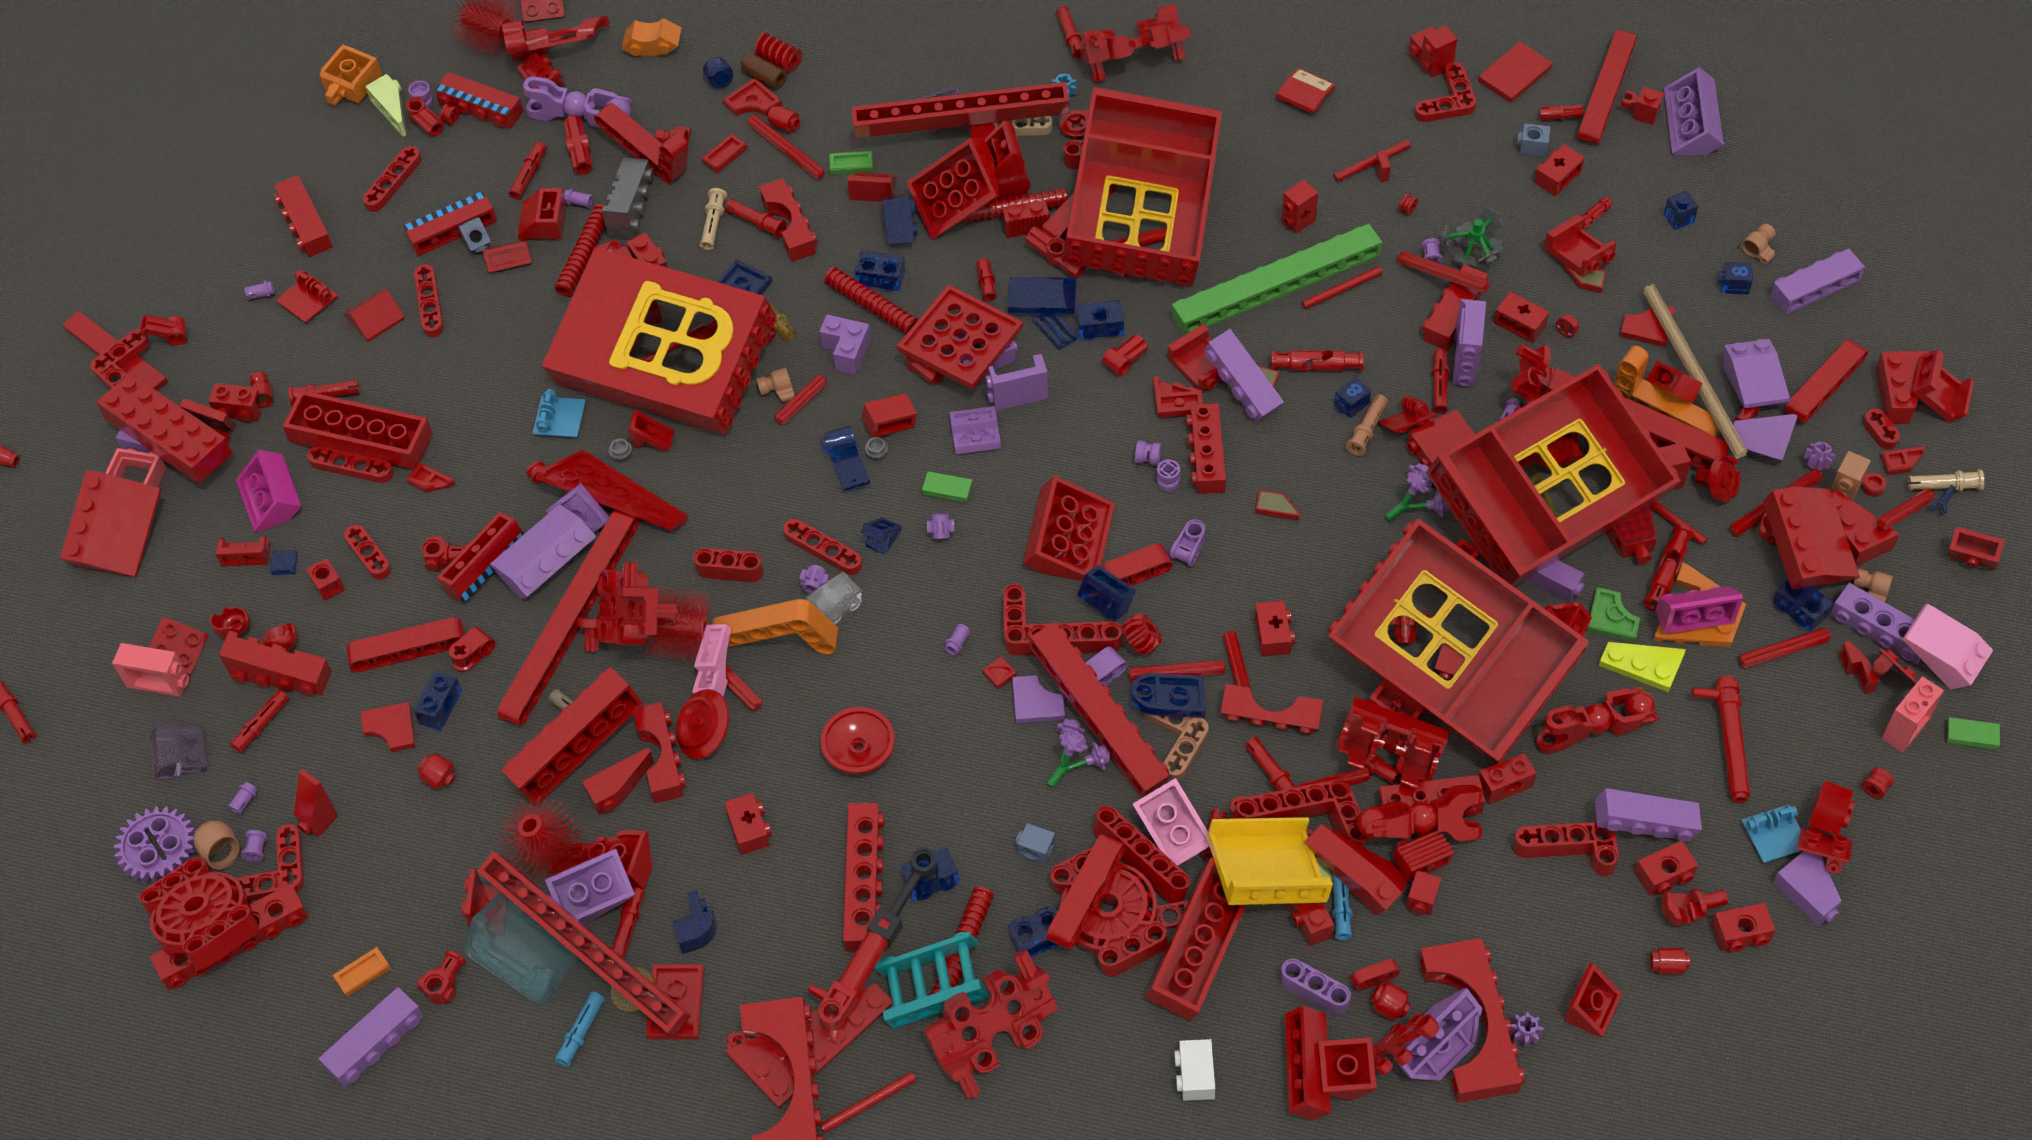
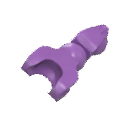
(557, 101)

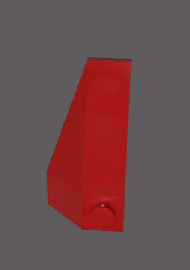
(632, 849)

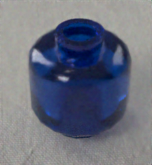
(717, 72)

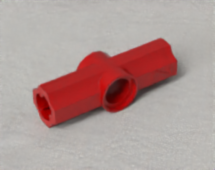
(578, 145)
(1048, 247)

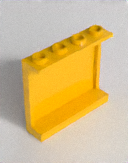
(1266, 861)

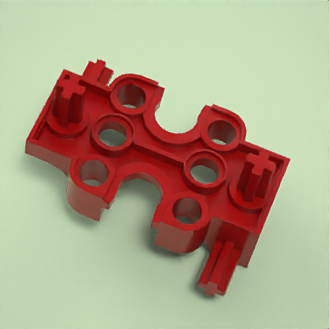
(1152, 32)
(1532, 385)
(625, 609)
(959, 1056)

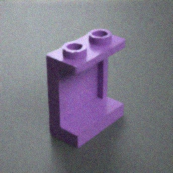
(1018, 386)

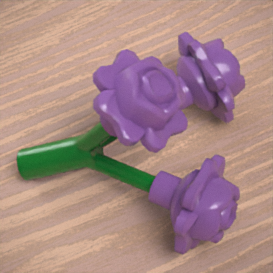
(1419, 482)
(1073, 740)

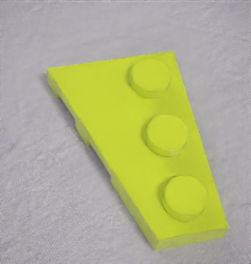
(1643, 663)

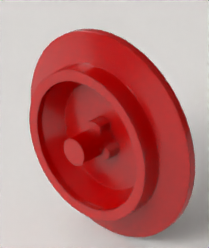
(702, 724)

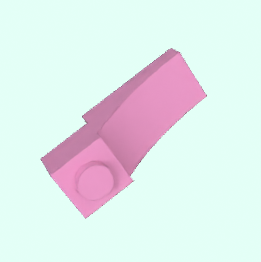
(712, 659)

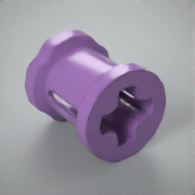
(1432, 250)
(254, 846)

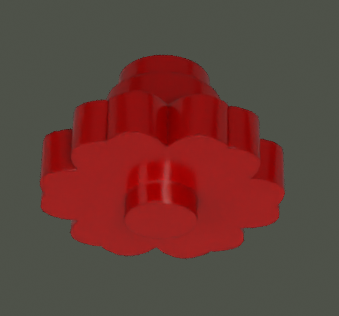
(1405, 628)

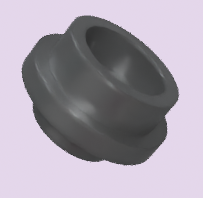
(876, 448)
(620, 449)

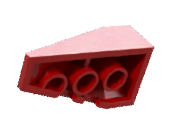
(1365, 873)

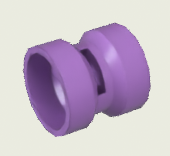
(422, 90)
(1142, 453)
(1168, 475)

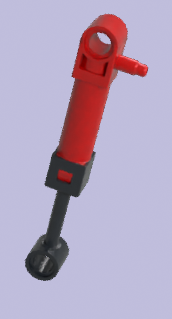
(880, 935)

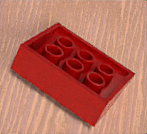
(955, 186)
(110, 524)
(1068, 530)
(1810, 536)

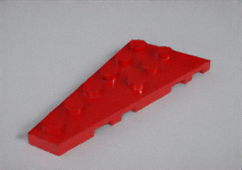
(611, 489)
(770, 1066)

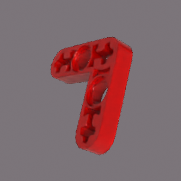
(1454, 101)
(114, 368)
(281, 876)

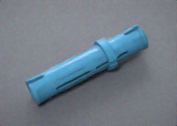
(1341, 911)
(575, 1037)

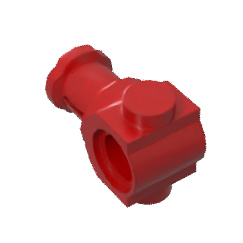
(444, 553)
(444, 977)

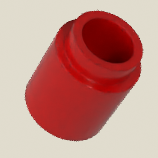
(784, 118)
(1669, 960)

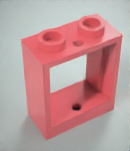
(133, 458)
(150, 669)
(1912, 714)

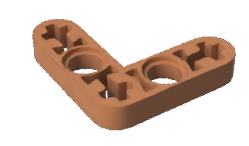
(1185, 733)

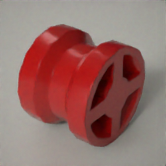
(1877, 783)

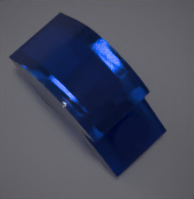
(696, 930)

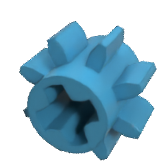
(1071, 84)

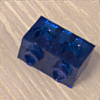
(880, 270)
(1106, 593)
(1805, 599)
(1034, 926)

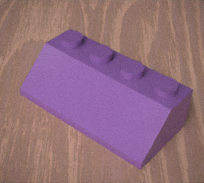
(1693, 114)
(542, 551)

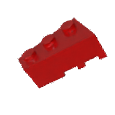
(1896, 379)

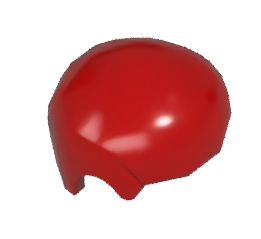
(230, 619)
(282, 635)

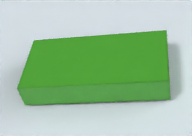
(851, 162)
(947, 487)
(1973, 733)

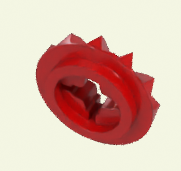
(1074, 117)

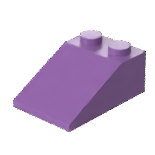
(1755, 373)
(592, 887)

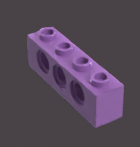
(1874, 613)

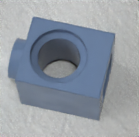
(1534, 140)
(474, 224)
(1035, 843)

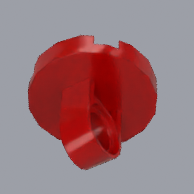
(1721, 478)

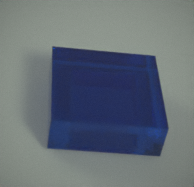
(283, 562)

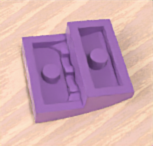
(975, 430)

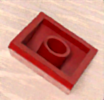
(870, 186)
(375, 315)
(1593, 1002)
(1347, 1068)

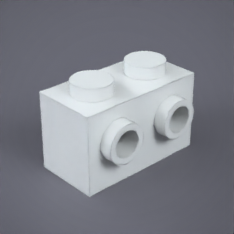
(1196, 1070)

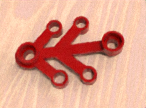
(1399, 1035)

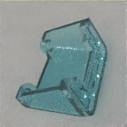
(518, 949)

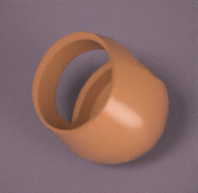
(213, 837)

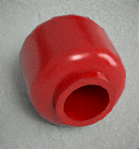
(436, 771)
(1390, 1001)

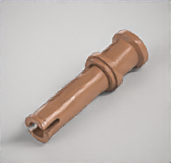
(1364, 432)

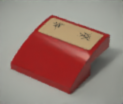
(1305, 90)

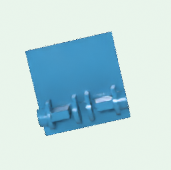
(558, 415)
(1774, 832)

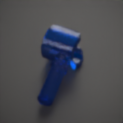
(1944, 500)

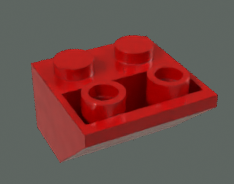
(543, 215)
(1391, 698)

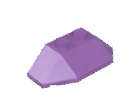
(1456, 1036)

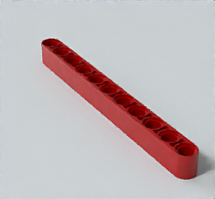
(562, 625)

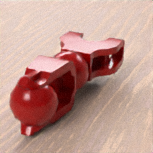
(1577, 723)
(1443, 814)

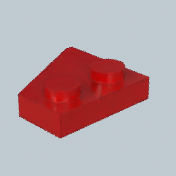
(1175, 398)

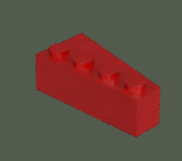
(273, 666)

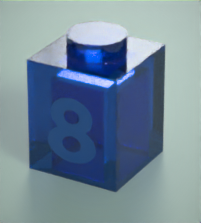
(1680, 210)
(1735, 278)
(1352, 397)

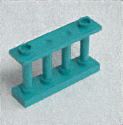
(924, 1005)

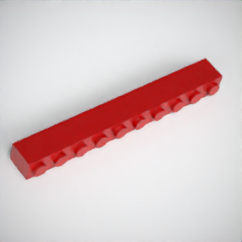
(960, 110)
(584, 943)

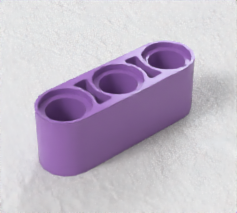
(1107, 665)
(1321, 998)

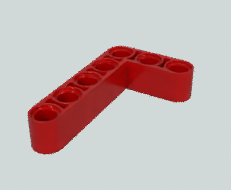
(665, 159)
(1076, 632)
(1305, 807)

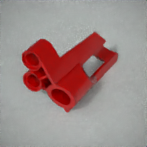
(522, 43)

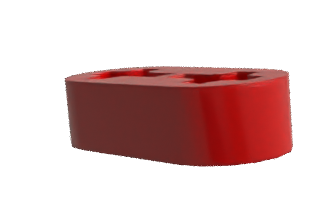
(1881, 429)
(1375, 974)

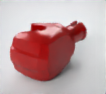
(1686, 909)

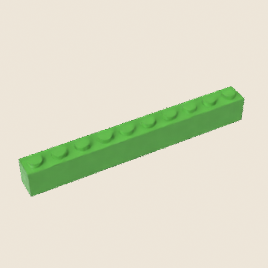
(1277, 279)

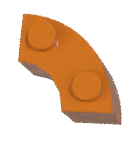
(651, 38)

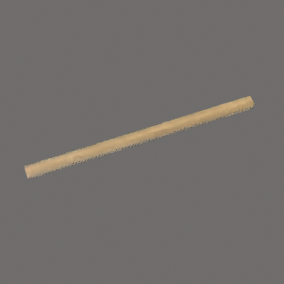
(1695, 371)

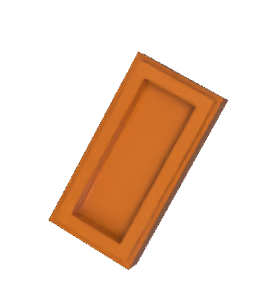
(361, 972)

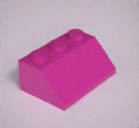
(267, 491)
(1698, 609)

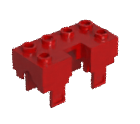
(1415, 740)

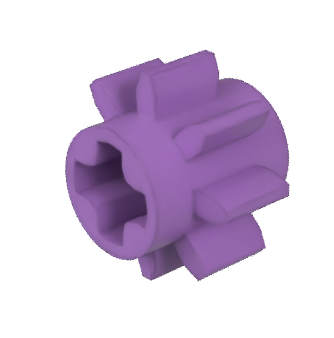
(1819, 456)
(940, 525)
(813, 578)
(1533, 1029)

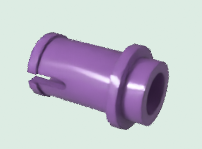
(578, 198)
(260, 290)
(1510, 406)
(955, 643)
(242, 798)

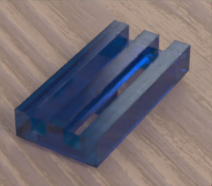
(1061, 323)

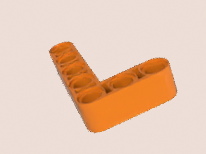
(1633, 387)
(779, 620)

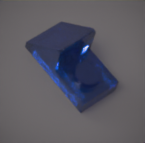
(881, 534)

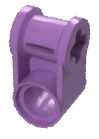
(1188, 546)

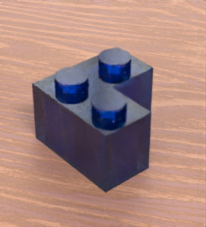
(898, 218)

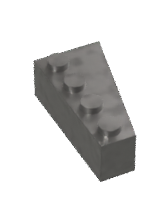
(627, 199)

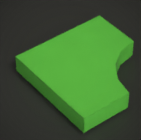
(1611, 617)

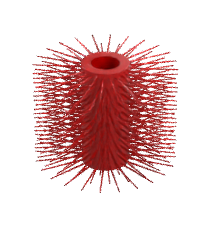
(484, 22)
(687, 626)
(544, 840)

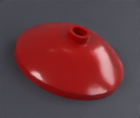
(855, 729)

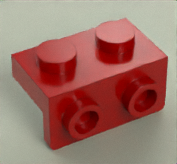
(236, 401)

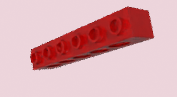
(862, 817)
(283, 900)

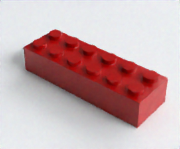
(164, 428)
(358, 429)
(572, 736)
(1195, 947)

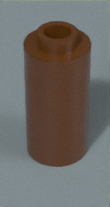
(763, 70)

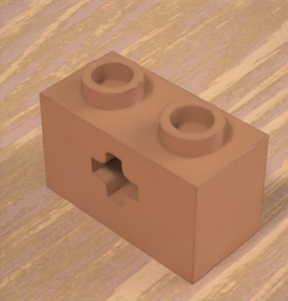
(1850, 475)

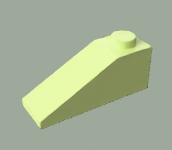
(387, 98)

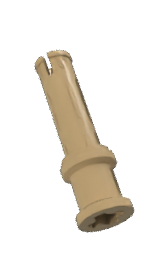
(708, 239)
(1958, 479)

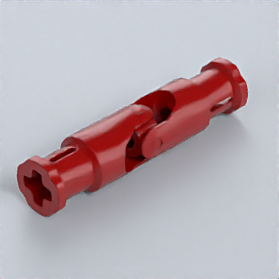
(1333, 360)
(1670, 560)

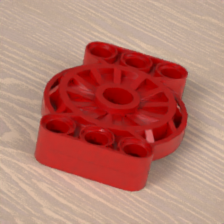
(199, 912)
(1126, 926)

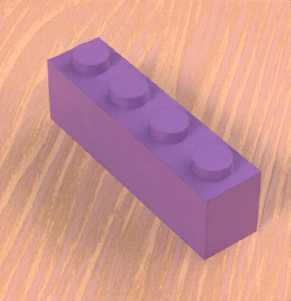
(1817, 281)
(1243, 376)
(1648, 815)
(371, 1037)

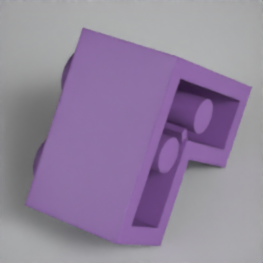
(848, 341)

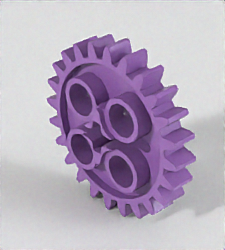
(134, 857)

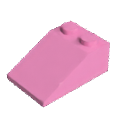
(1947, 647)
(1173, 822)

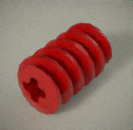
(777, 52)

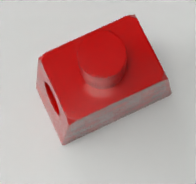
(1635, 536)

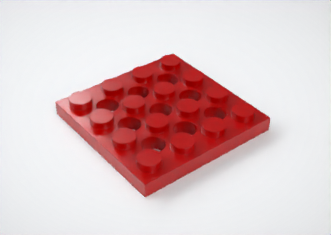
(957, 324)

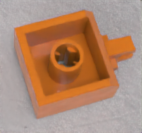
(348, 75)

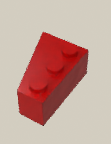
(1861, 530)

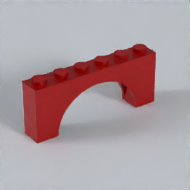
(787, 1026)
(1495, 1068)

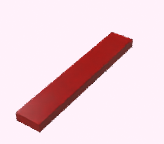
(99, 340)

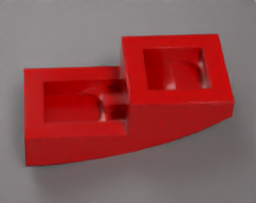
(1856, 663)

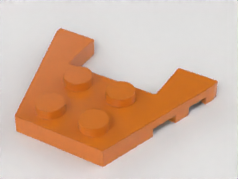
(1712, 636)

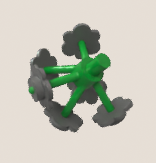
(1471, 234)

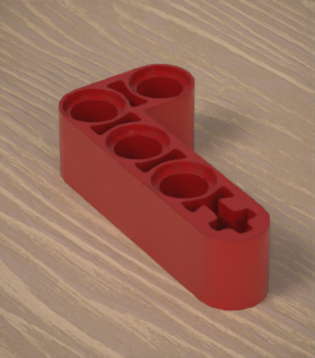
(1566, 846)

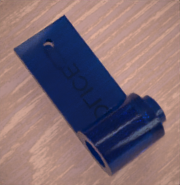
(845, 457)

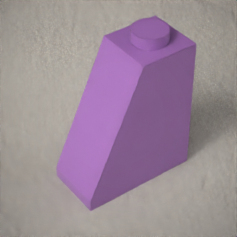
(1766, 435)
(1810, 887)

